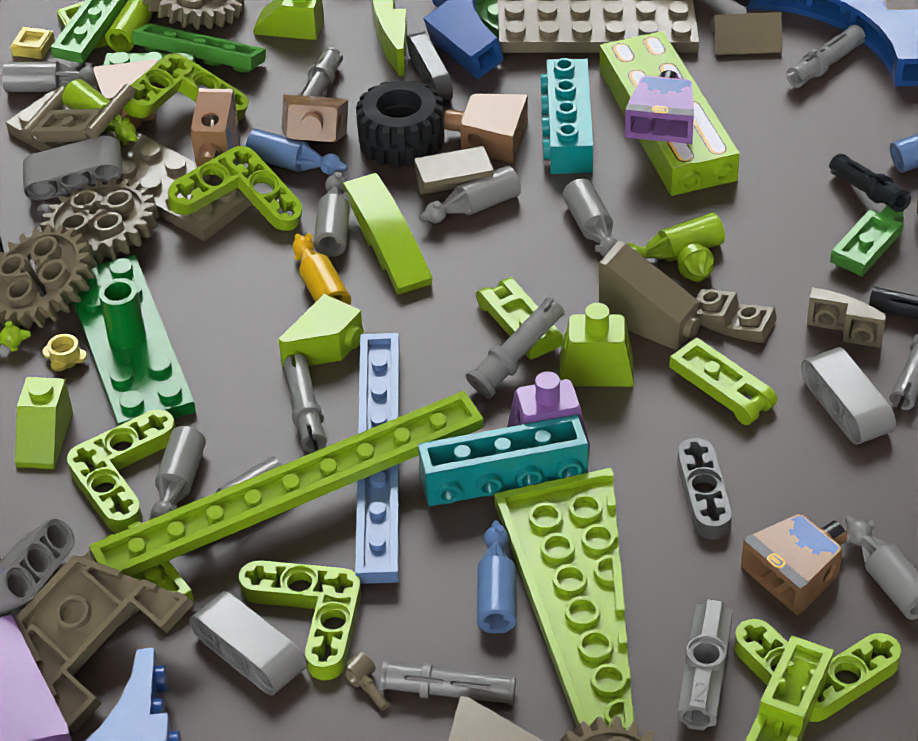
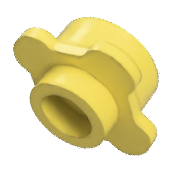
(64, 352)

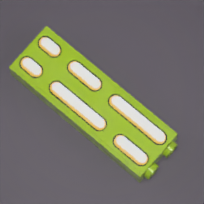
(681, 166)

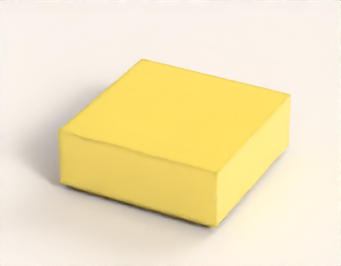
(32, 43)

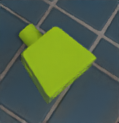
(597, 349)

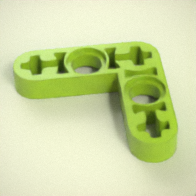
(183, 79)
(233, 178)
(107, 462)
(326, 605)
(853, 659)

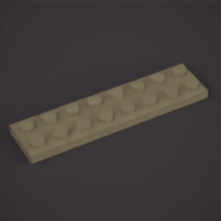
(156, 169)

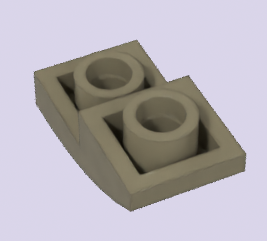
(836, 311)
(724, 314)

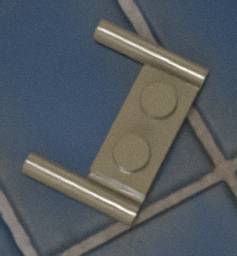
(75, 124)

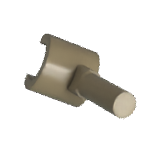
(358, 673)

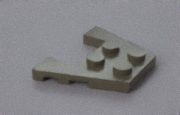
(78, 615)

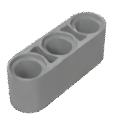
(70, 166)
(848, 395)
(33, 562)
(248, 643)

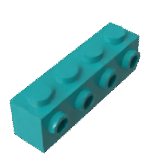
(568, 116)
(502, 459)

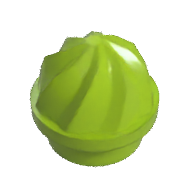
(695, 262)

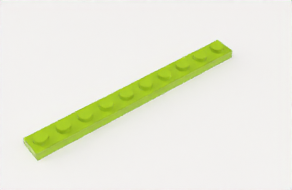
(285, 486)

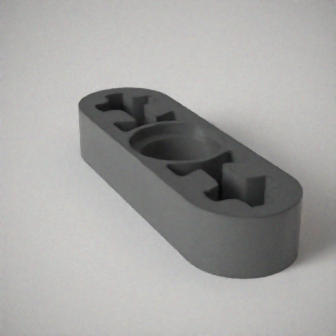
(429, 65)
(698, 501)

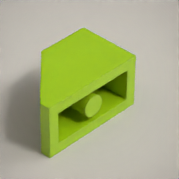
(291, 19)
(323, 333)
(41, 422)

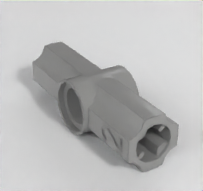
(705, 665)

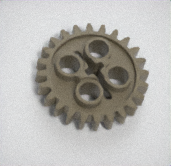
(197, 11)
(107, 216)
(62, 265)

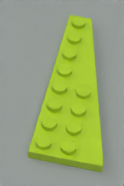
(573, 575)

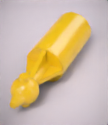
(318, 271)

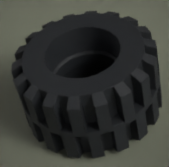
(400, 122)

